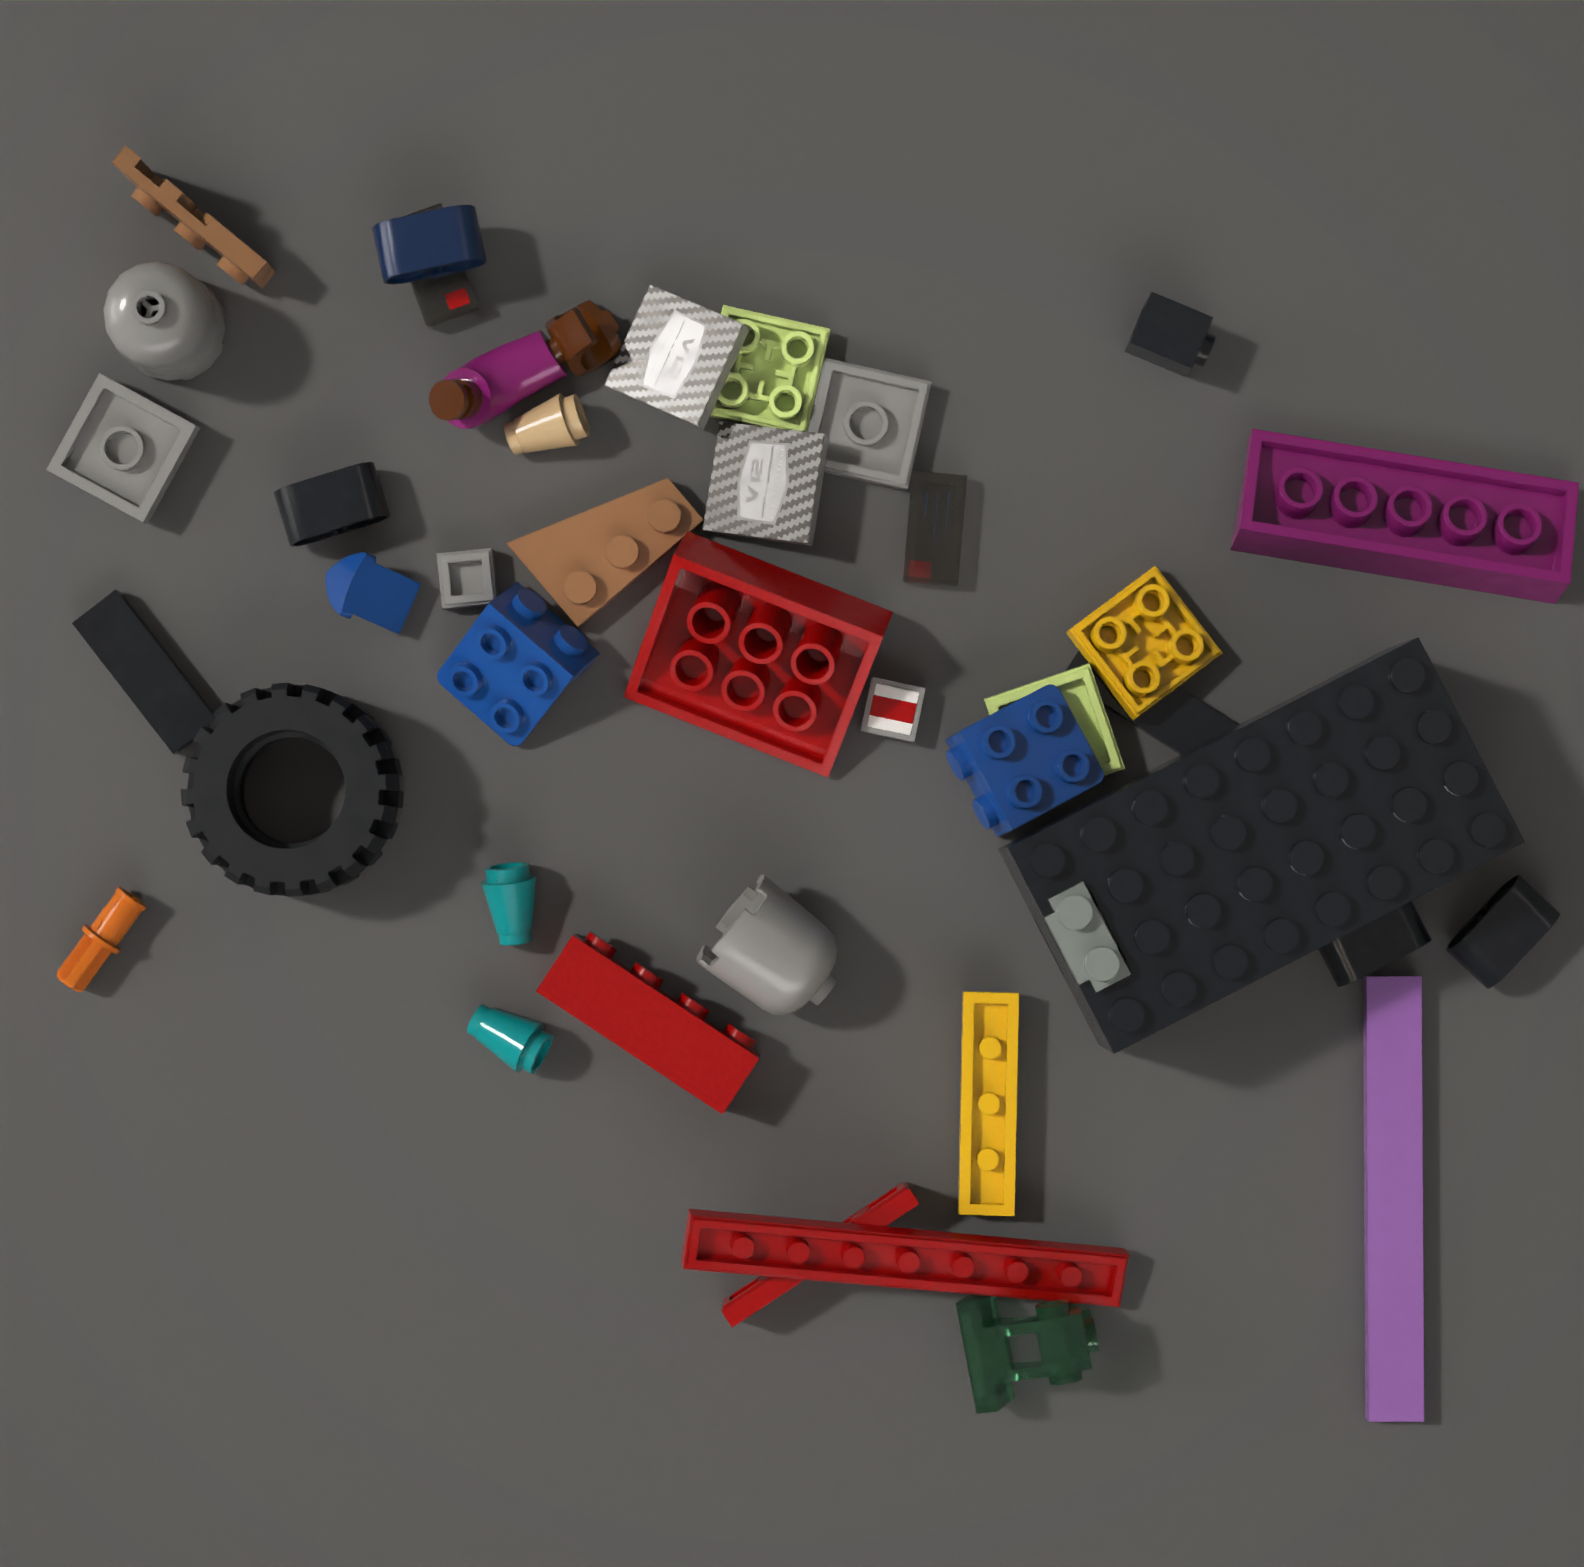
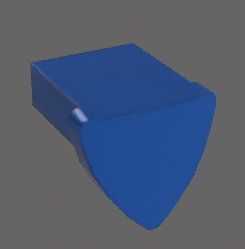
(370, 591)

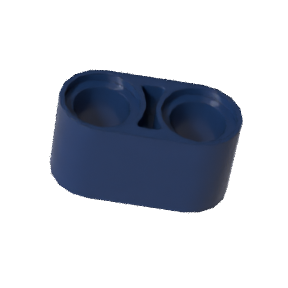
(429, 244)

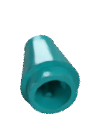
(510, 899)
(511, 1038)

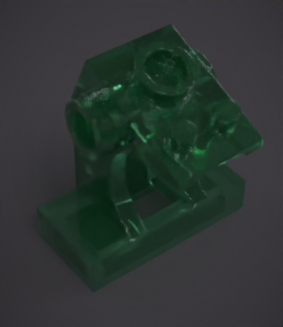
(1064, 1341)

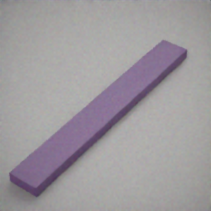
(1393, 1199)

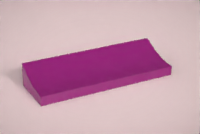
(1406, 516)

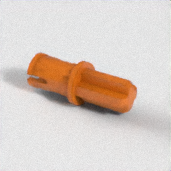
(100, 940)

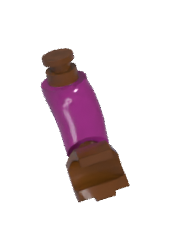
(521, 367)

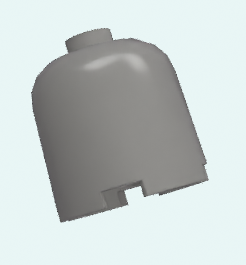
(182, 335)
(772, 951)

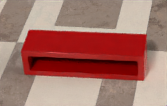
(648, 1022)

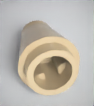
(548, 426)

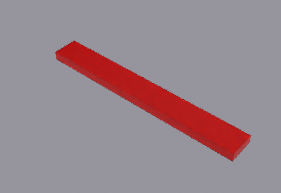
(903, 1258)

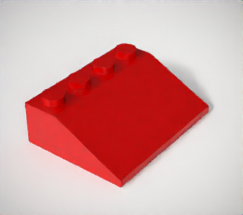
(757, 653)

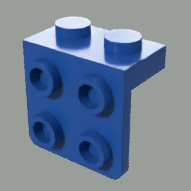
(515, 663)
(1023, 760)

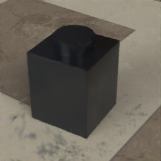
(1171, 335)

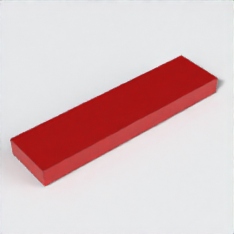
(766, 1289)

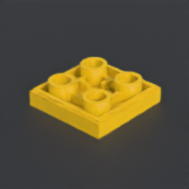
(1144, 642)

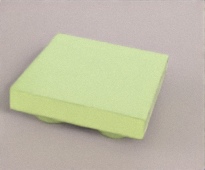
(773, 373)

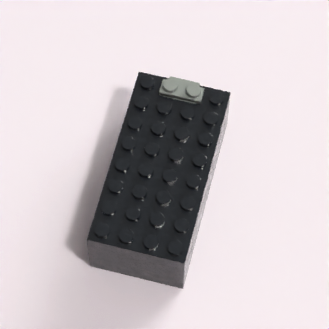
(1261, 845)

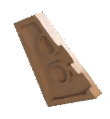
(194, 226)
(606, 548)

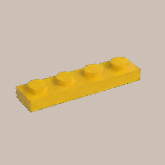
(988, 1103)

